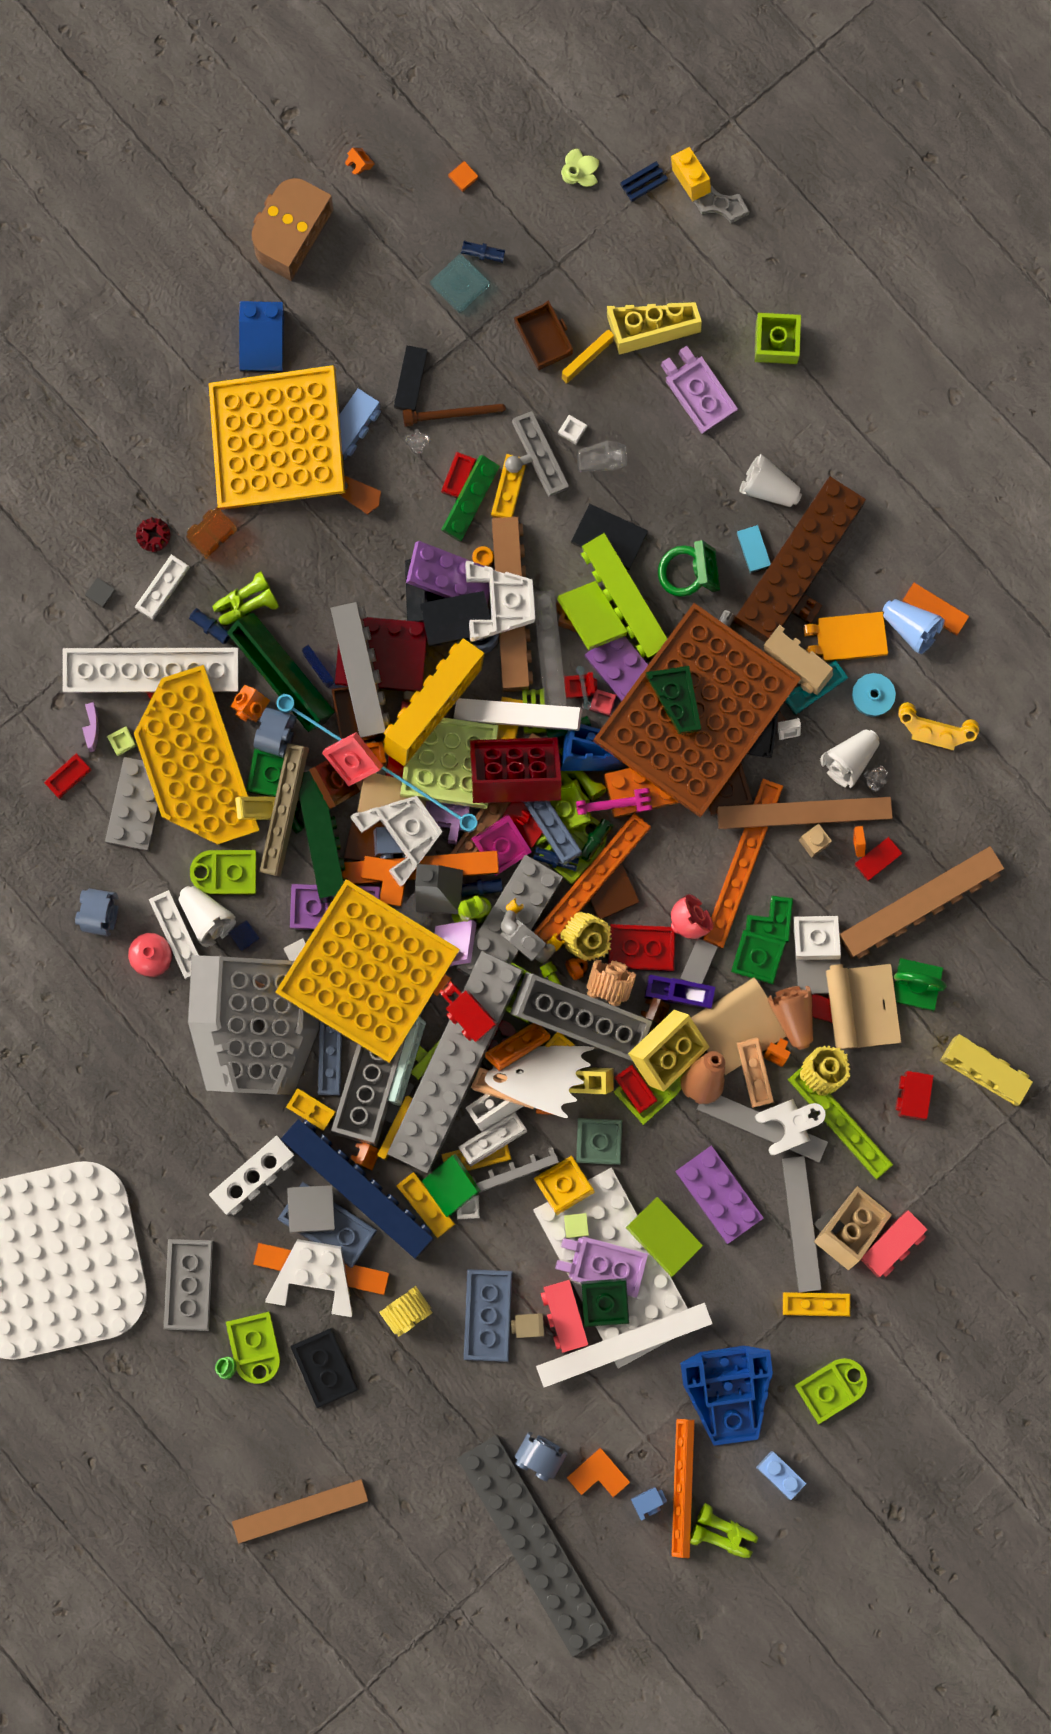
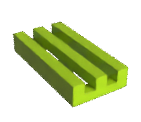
(533, 693)

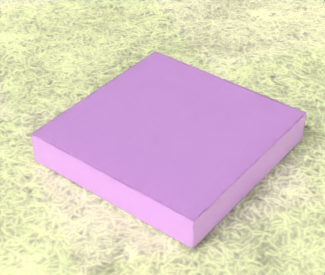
(461, 936)

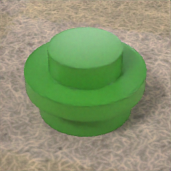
(225, 1367)

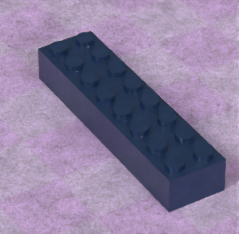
(357, 1189)

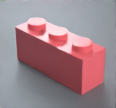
(894, 1244)
(564, 1316)

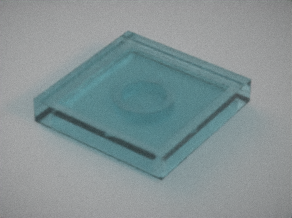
(459, 283)

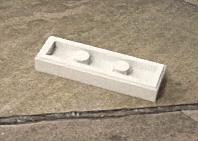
(162, 587)
(492, 1139)

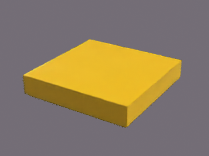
(564, 1185)

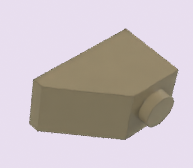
(528, 1325)

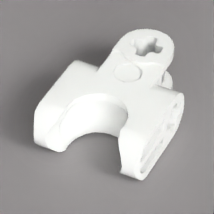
(794, 1122)

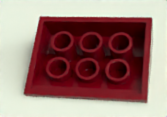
(398, 651)
(515, 770)

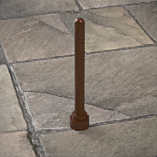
(411, 417)

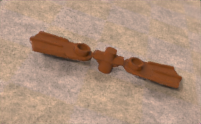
(361, 495)

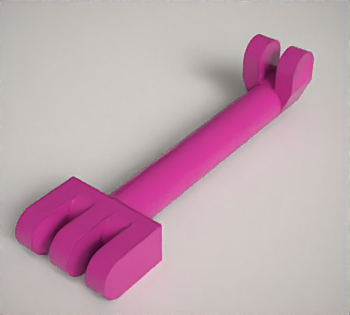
(638, 800)

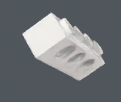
(222, 1193)

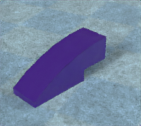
(679, 991)

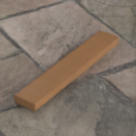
(300, 1511)

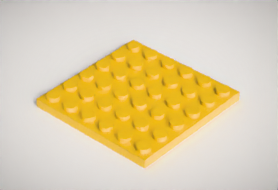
(276, 437)
(367, 971)

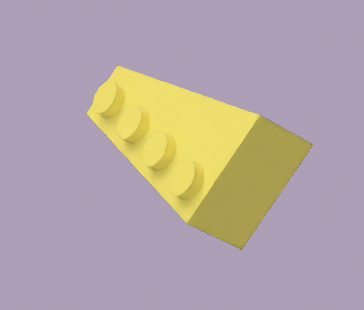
(652, 324)
(986, 1070)

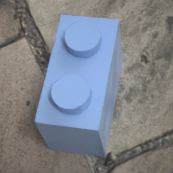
(781, 1475)

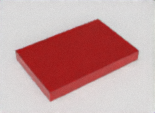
(642, 947)

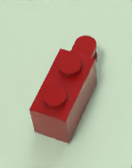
(468, 1013)

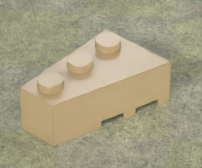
(808, 666)

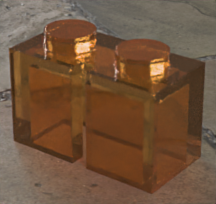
(210, 531)

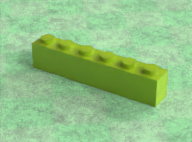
(625, 596)

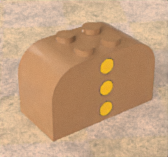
(290, 225)

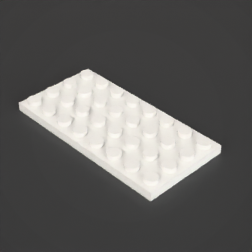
(607, 1216)

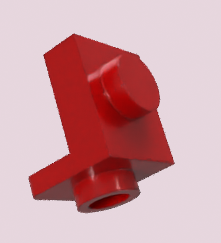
(573, 686)

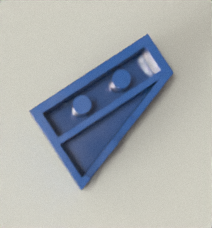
(584, 755)

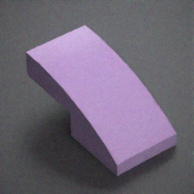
(91, 732)

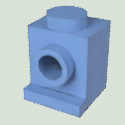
(648, 1502)

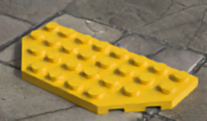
(192, 759)

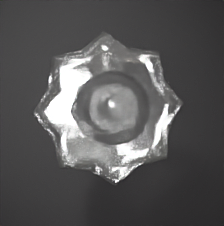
(417, 441)
(876, 778)

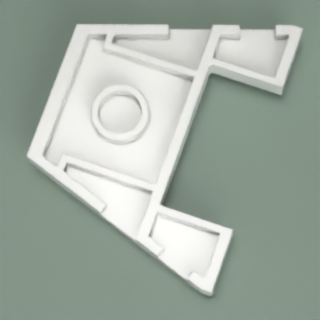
(509, 598)
(410, 828)
(317, 1267)

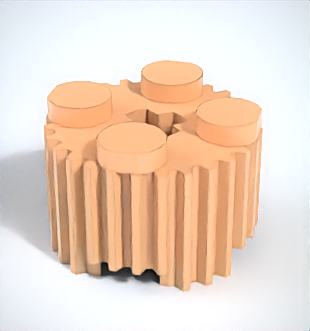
(610, 982)

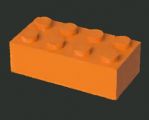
(622, 785)

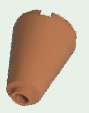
(794, 1014)
(705, 1078)

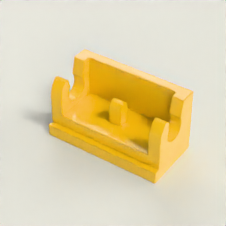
(311, 1109)

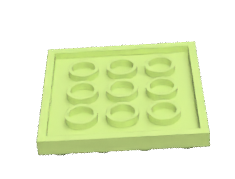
(444, 763)

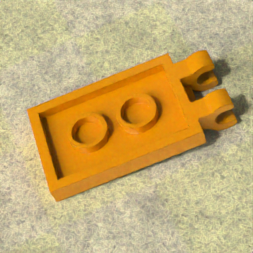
(849, 637)

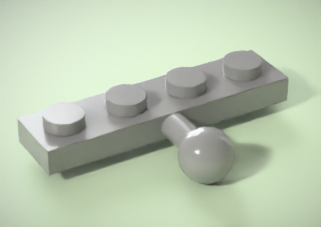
(538, 453)

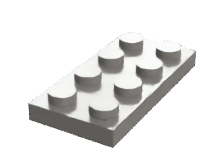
(133, 808)

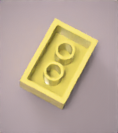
(668, 1050)

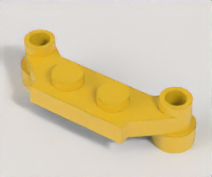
(936, 732)

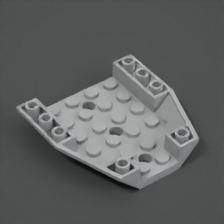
(221, 1022)

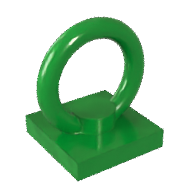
(704, 567)
(918, 984)

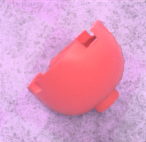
(690, 919)
(150, 954)

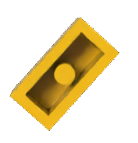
(691, 174)

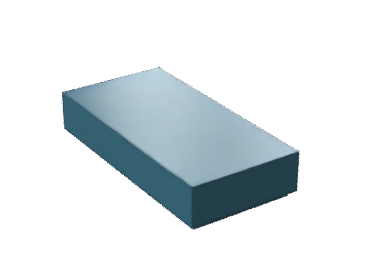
(753, 549)

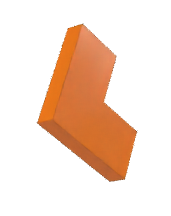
(378, 870)
(599, 1468)

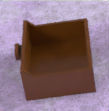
(543, 335)
(345, 715)

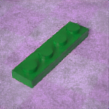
(470, 498)

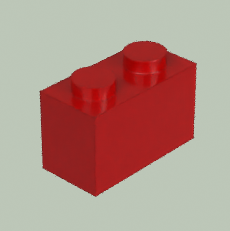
(915, 1095)

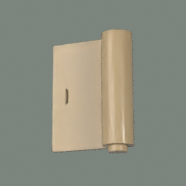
(858, 1006)
(738, 1018)

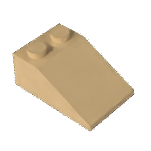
(862, 1223)

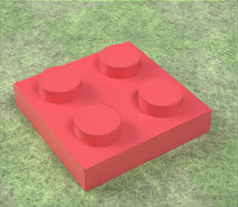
(352, 759)

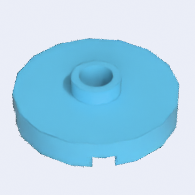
(865, 702)

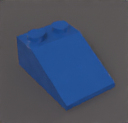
(261, 336)

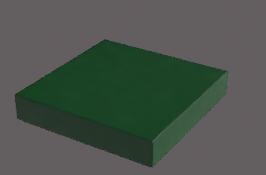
(605, 1302)

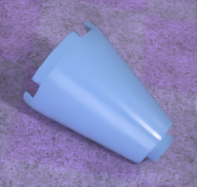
(913, 624)

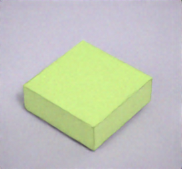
(121, 741)
(576, 1225)

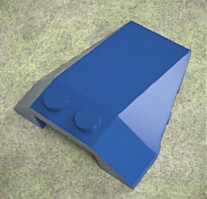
(729, 1391)

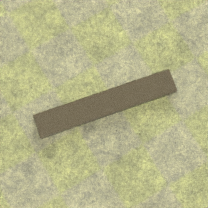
(284, 809)

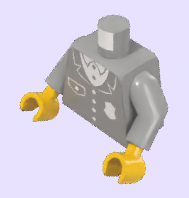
(524, 939)

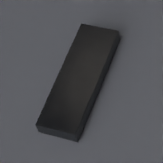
(410, 378)

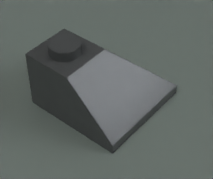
(438, 889)

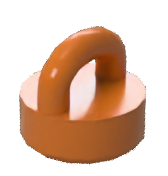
(574, 968)

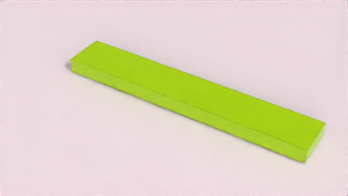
(845, 1128)

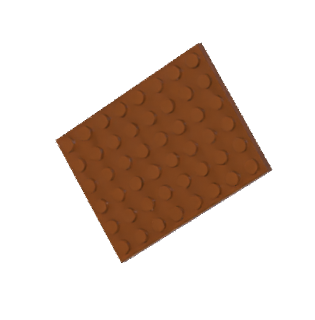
(735, 697)

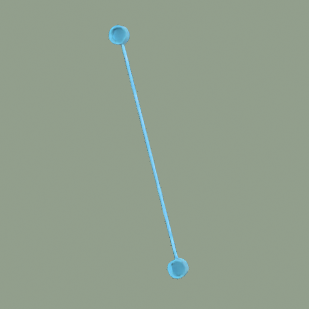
(467, 822)

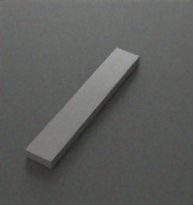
(772, 1131)
(801, 1224)

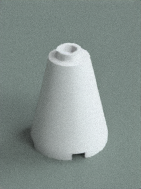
(770, 483)
(850, 757)
(206, 915)

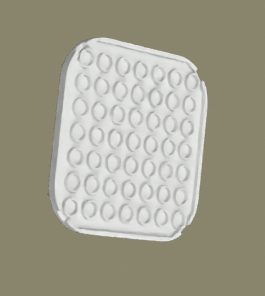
(66, 1260)

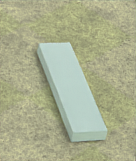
(406, 1062)

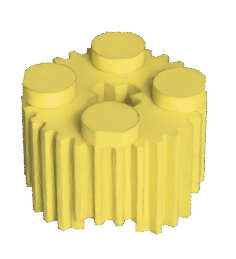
(587, 936)
(825, 1070)
(406, 1310)

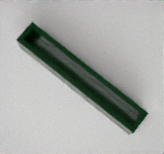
(279, 670)
(321, 840)

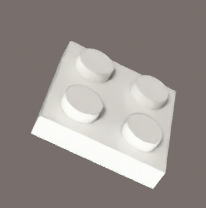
(817, 938)

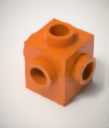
(249, 704)

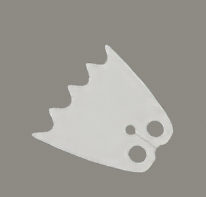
(545, 1079)

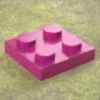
(505, 839)

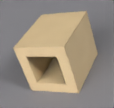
(815, 840)

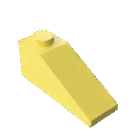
(595, 1081)

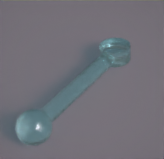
(586, 705)

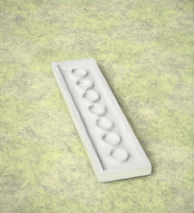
(143, 668)

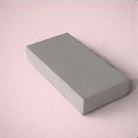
(699, 961)

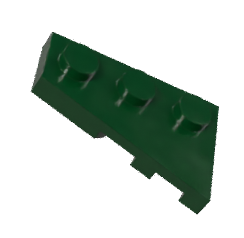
(677, 696)

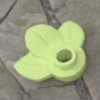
(582, 167)

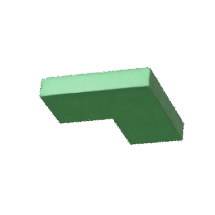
(777, 923)

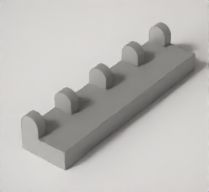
(517, 1173)

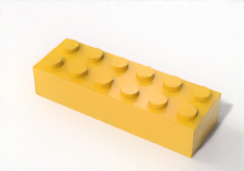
(433, 701)

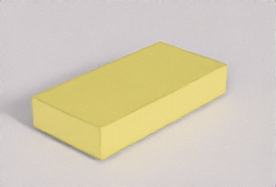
(254, 808)

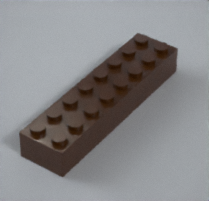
(800, 559)

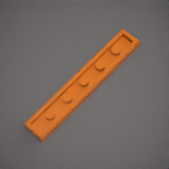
(357, 1277)
(682, 1488)

